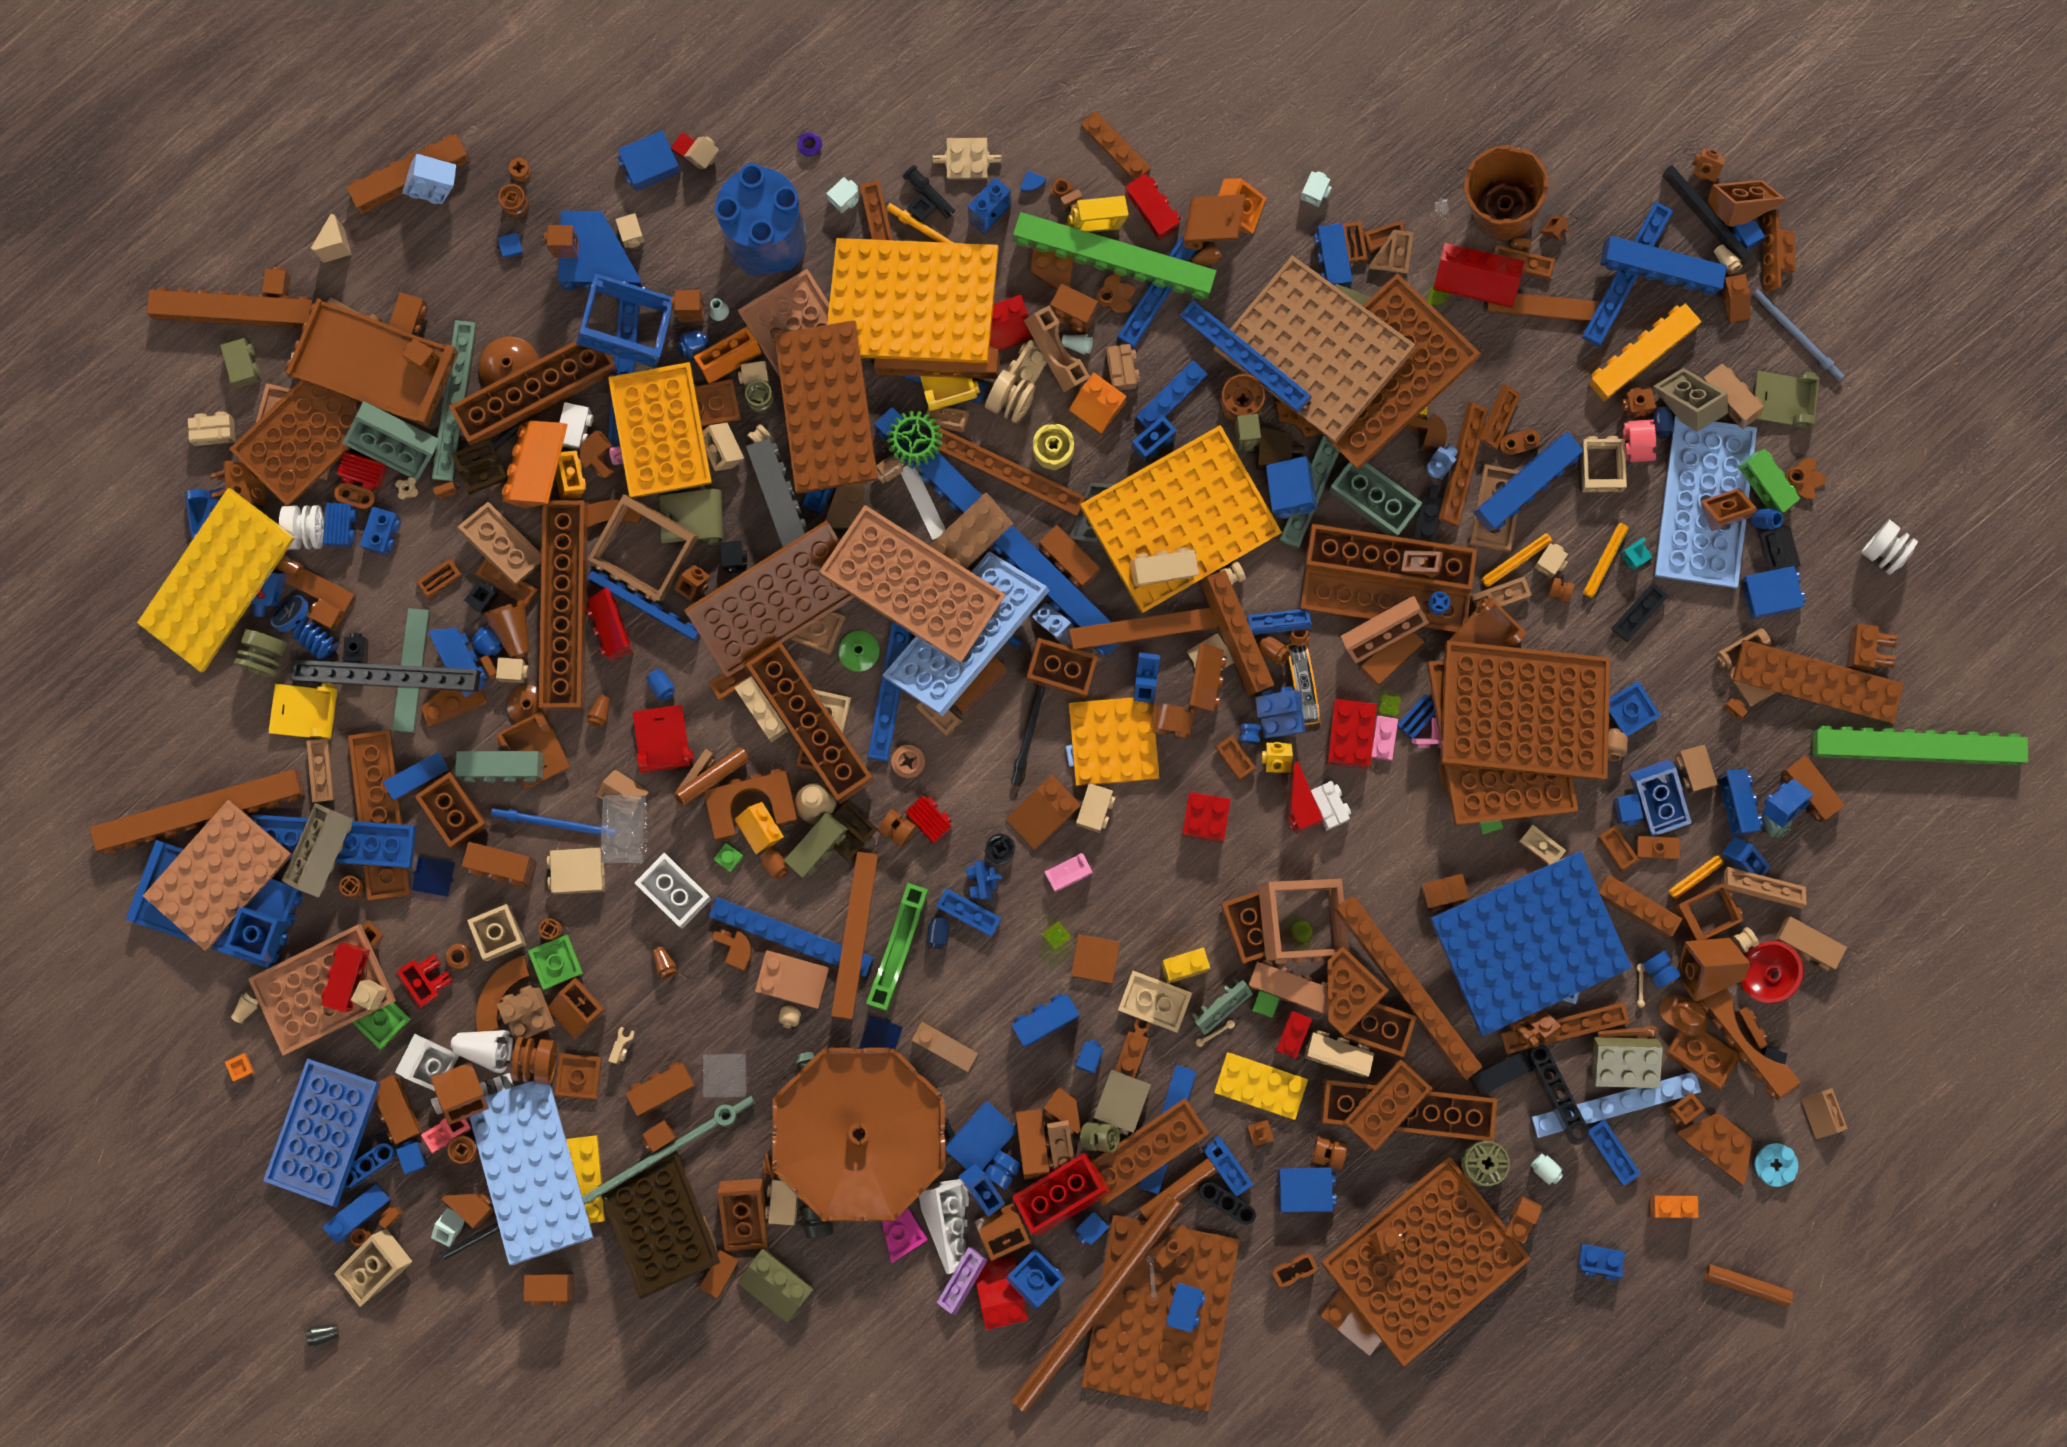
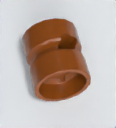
(513, 201)
(904, 828)
(463, 1150)
(1336, 1155)

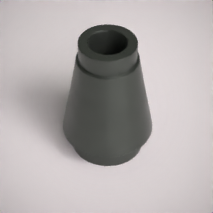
(320, 1334)

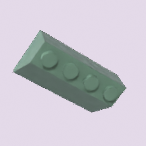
(390, 441)

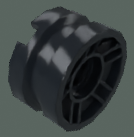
(992, 853)

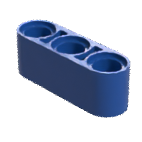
(376, 1160)

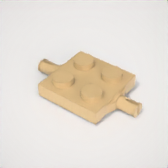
(967, 159)

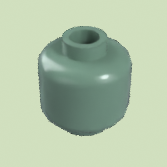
(1774, 829)

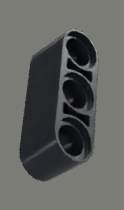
(1501, 1073)
(1238, 1205)

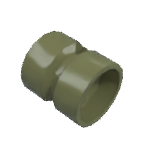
(759, 396)
(1100, 1137)

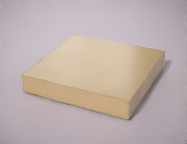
(836, 706)

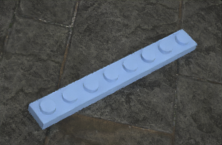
(1620, 1103)

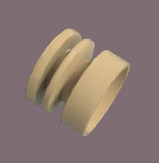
(1009, 396)

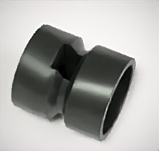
(815, 1226)

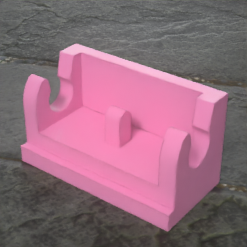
(1068, 872)

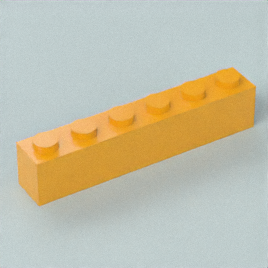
(1644, 352)

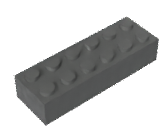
(777, 491)

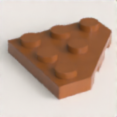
(1350, 991)

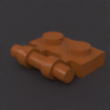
(1541, 1024)

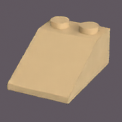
(373, 1267)

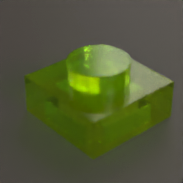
(1056, 935)

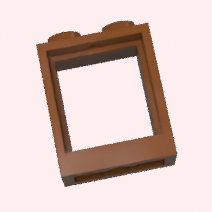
(1690, 922)

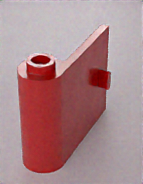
(661, 739)

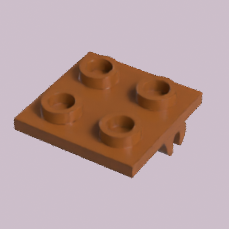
(242, 481)

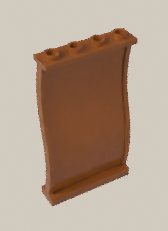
(366, 363)

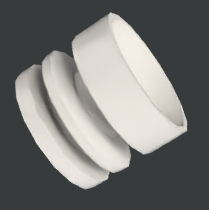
(304, 527)
(1889, 547)

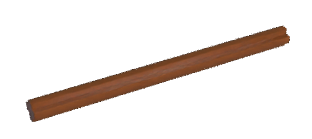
(1097, 1303)

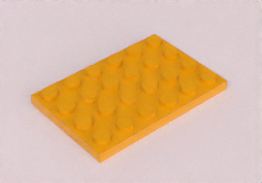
(660, 430)

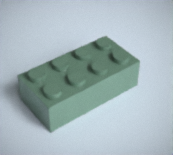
(1375, 498)

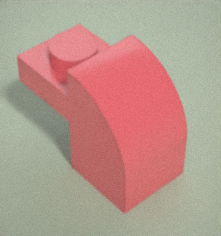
(443, 1134)

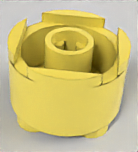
(1053, 458)

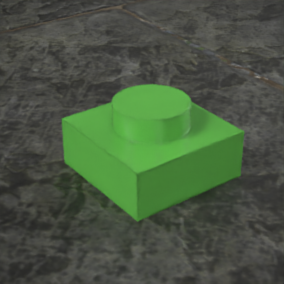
(728, 857)

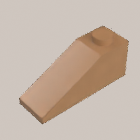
(944, 1046)

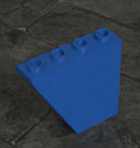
(598, 253)

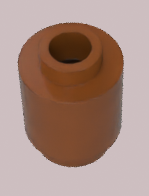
(1274, 650)
(774, 864)

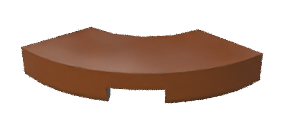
(1288, 416)

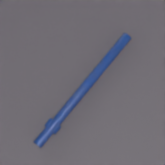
(514, 816)

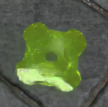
(1384, 708)

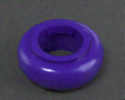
(809, 136)

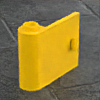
(948, 391)
(306, 711)

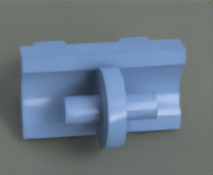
(1441, 461)

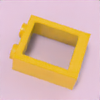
(1099, 214)

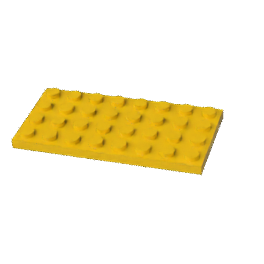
(216, 580)

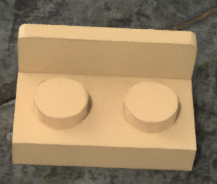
(1029, 364)

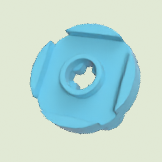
(1785, 1173)

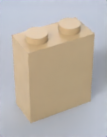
(576, 871)

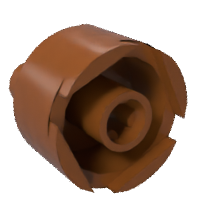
(1172, 719)

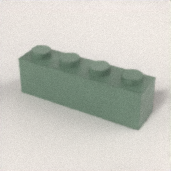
(499, 765)

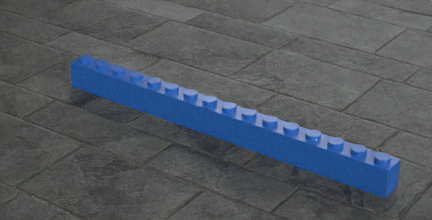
(1011, 544)

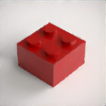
(1206, 817)

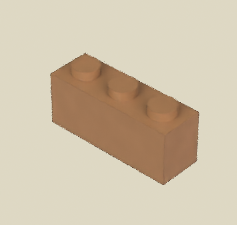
(1742, 404)
(1811, 944)

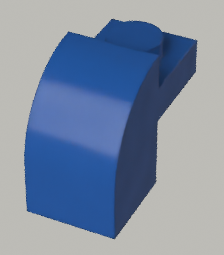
(1146, 677)

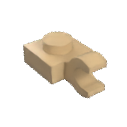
(619, 1052)

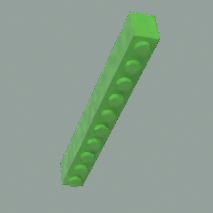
(1113, 255)
(1920, 746)

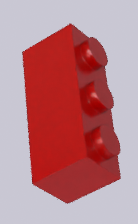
(1153, 206)
(344, 976)

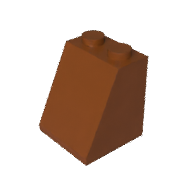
(1711, 966)

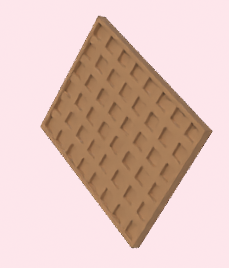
(1322, 344)

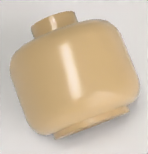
(789, 1016)

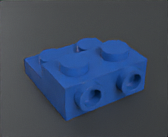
(1280, 713)
(1035, 1278)

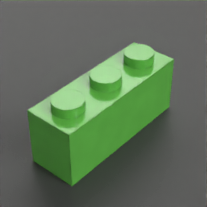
(1768, 481)

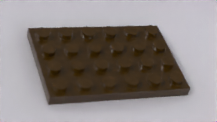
(660, 1226)

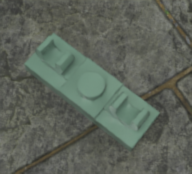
(1222, 1006)

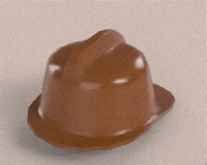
(1683, 1015)

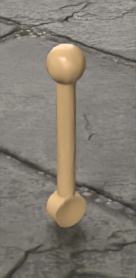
(1640, 1003)
(1200, 1042)

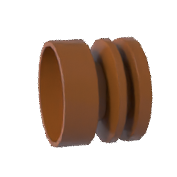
(1246, 388)
(529, 1060)

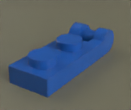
(1227, 1167)

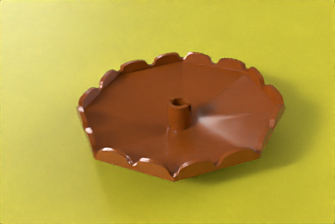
(858, 1134)

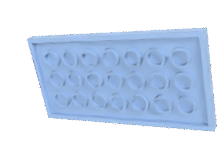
(1698, 469)
(939, 679)
(530, 1172)

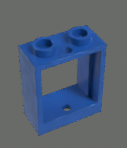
(993, 199)

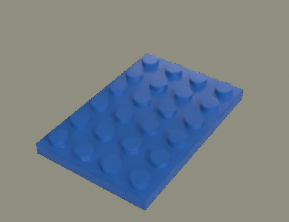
(322, 1132)

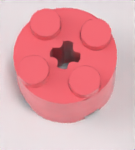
(1640, 439)

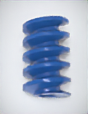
(313, 640)

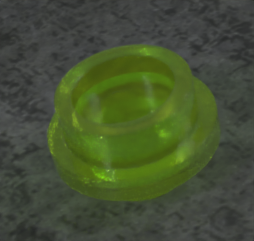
(1301, 931)

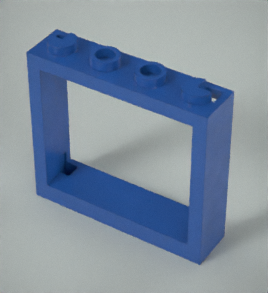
(617, 346)

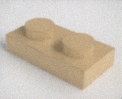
(1542, 845)

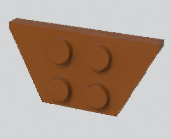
(1052, 268)
(1721, 1144)

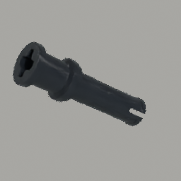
(922, 185)

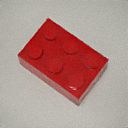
(1351, 734)

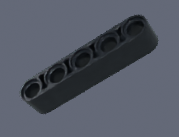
(1558, 1105)

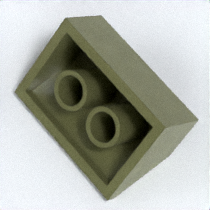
(775, 1285)

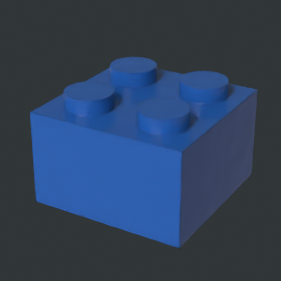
(255, 934)

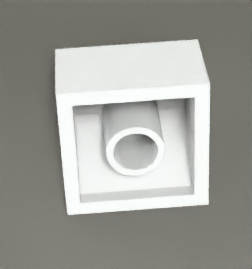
(425, 1060)

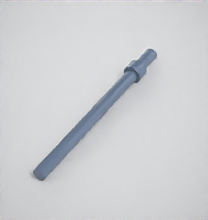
(1826, 363)

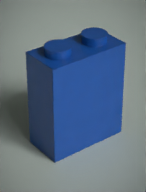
(648, 161)
(1291, 487)
(1773, 592)
(1306, 1189)

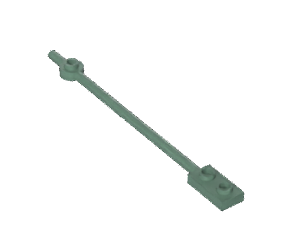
(717, 1120)

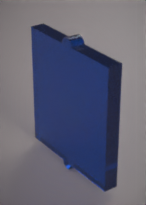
(433, 876)
(880, 1034)

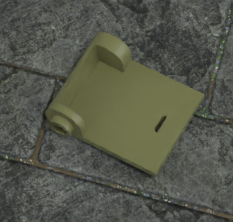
(1788, 398)
(695, 511)

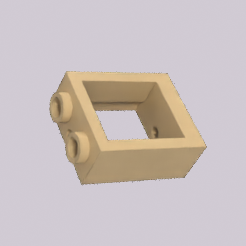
(1603, 485)

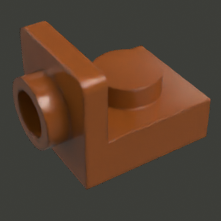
(1685, 1110)

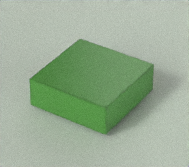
(1265, 1004)

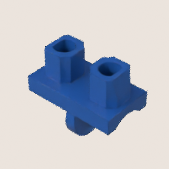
(986, 880)

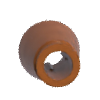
(1207, 256)
(599, 711)
(664, 964)

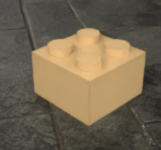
(496, 932)

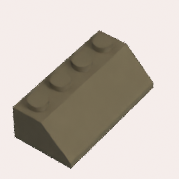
(317, 850)

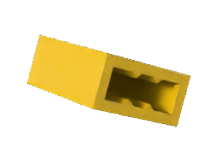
(1185, 965)

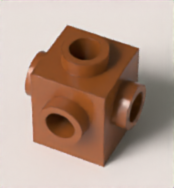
(1708, 164)
(1638, 402)
(692, 582)

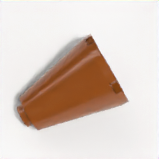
(511, 628)

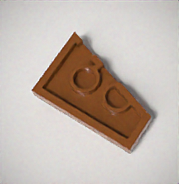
(450, 704)

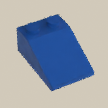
(1660, 797)

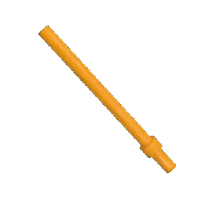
(906, 217)

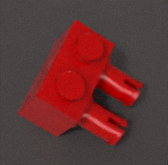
(416, 984)

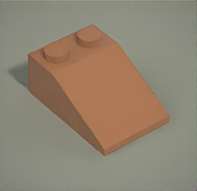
(792, 979)

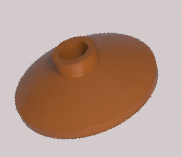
(518, 697)

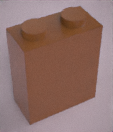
(459, 1093)

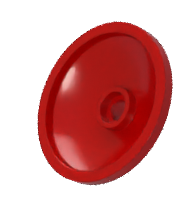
(1766, 960)

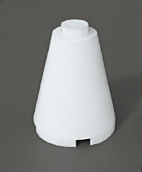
(485, 1048)

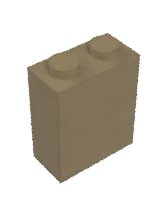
(1121, 1102)

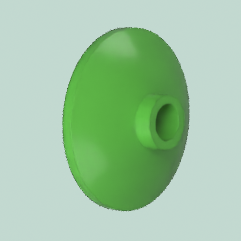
(859, 661)

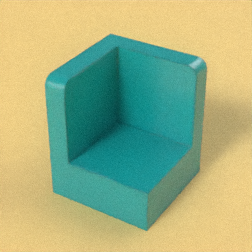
(1636, 554)

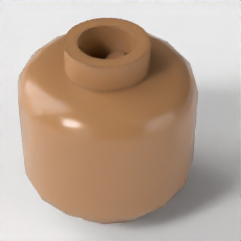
(1616, 744)

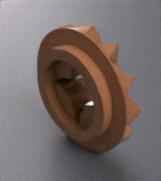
(911, 752)

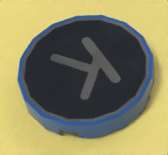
(288, 613)

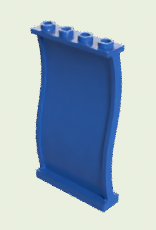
(273, 900)

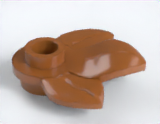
(1118, 293)
(1808, 478)

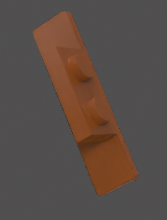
(1777, 251)

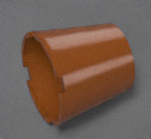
(1506, 179)

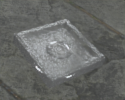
(724, 1075)

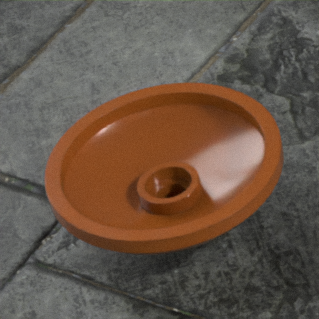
(505, 348)

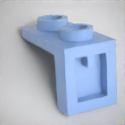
(1054, 623)

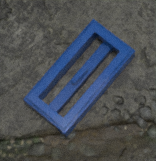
(1406, 729)

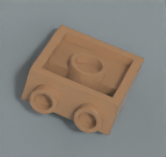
(526, 1013)

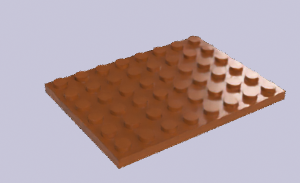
(1432, 367)
(1525, 710)
(1498, 795)
(1446, 1267)
(1132, 1345)

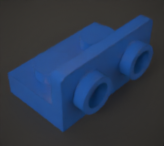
(1602, 1261)

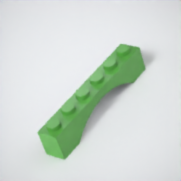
(898, 947)

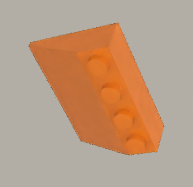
(534, 463)

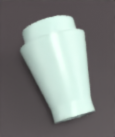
(718, 313)
(1078, 343)

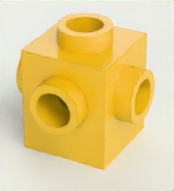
(1278, 757)

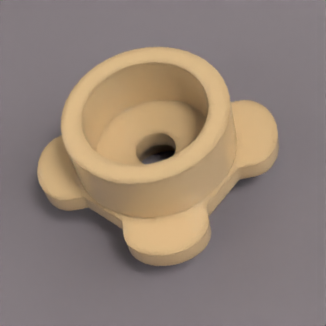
(411, 492)

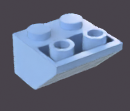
(429, 179)

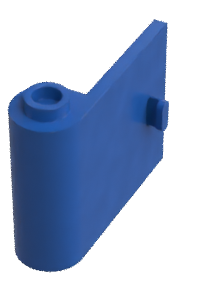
(199, 507)

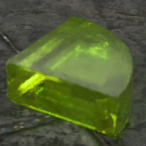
(1437, 297)

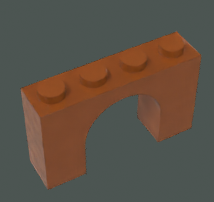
(722, 798)

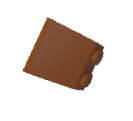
(1742, 201)
(1043, 812)
(743, 1214)
(1348, 1321)

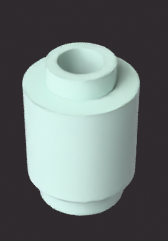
(1547, 1169)

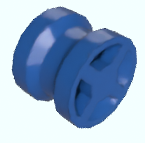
(1442, 600)
(1250, 733)

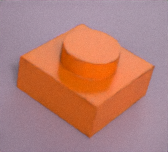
(239, 1067)

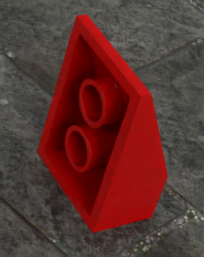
(1302, 810)
(998, 1299)

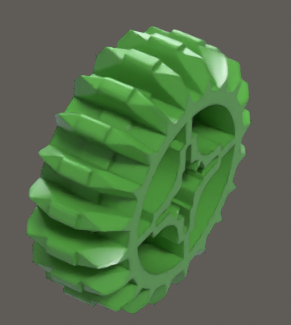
(922, 440)

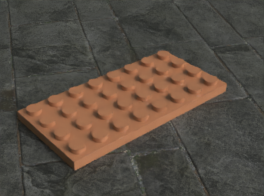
(912, 584)

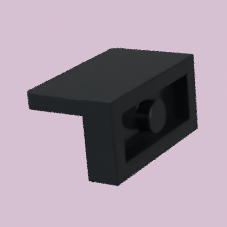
(1780, 548)

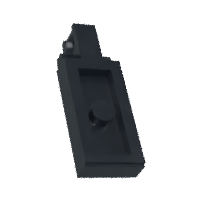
(1428, 516)

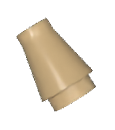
(1727, 258)
(246, 1005)

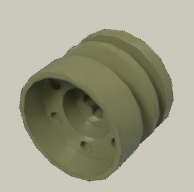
(260, 653)
(1475, 1171)

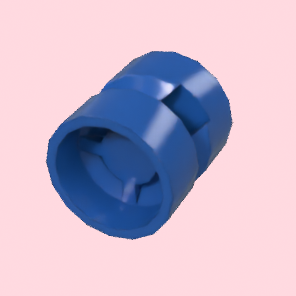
(1661, 970)
(1003, 1169)

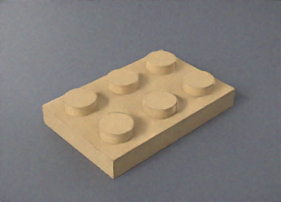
(1155, 1001)

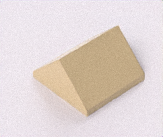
(331, 241)

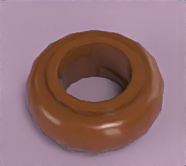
(467, 956)

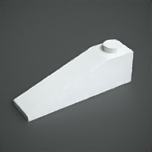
(944, 1213)

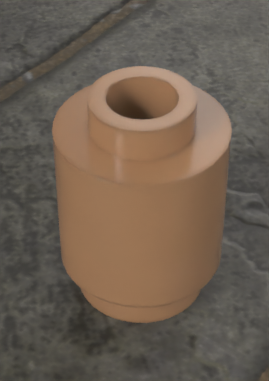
(889, 469)

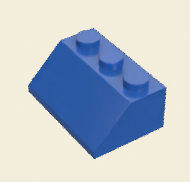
(455, 652)
(1740, 802)
(1045, 1020)

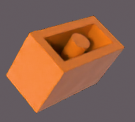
(1674, 1207)

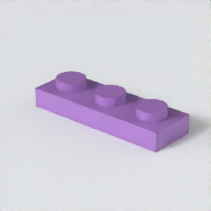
(962, 1281)

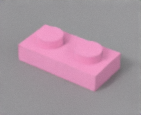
(1384, 738)

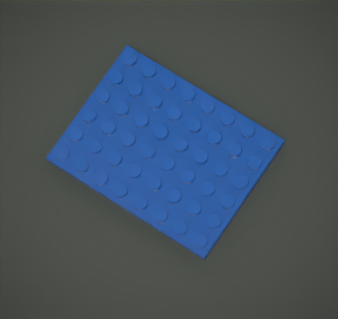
(1530, 943)

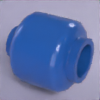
(692, 343)
(486, 642)

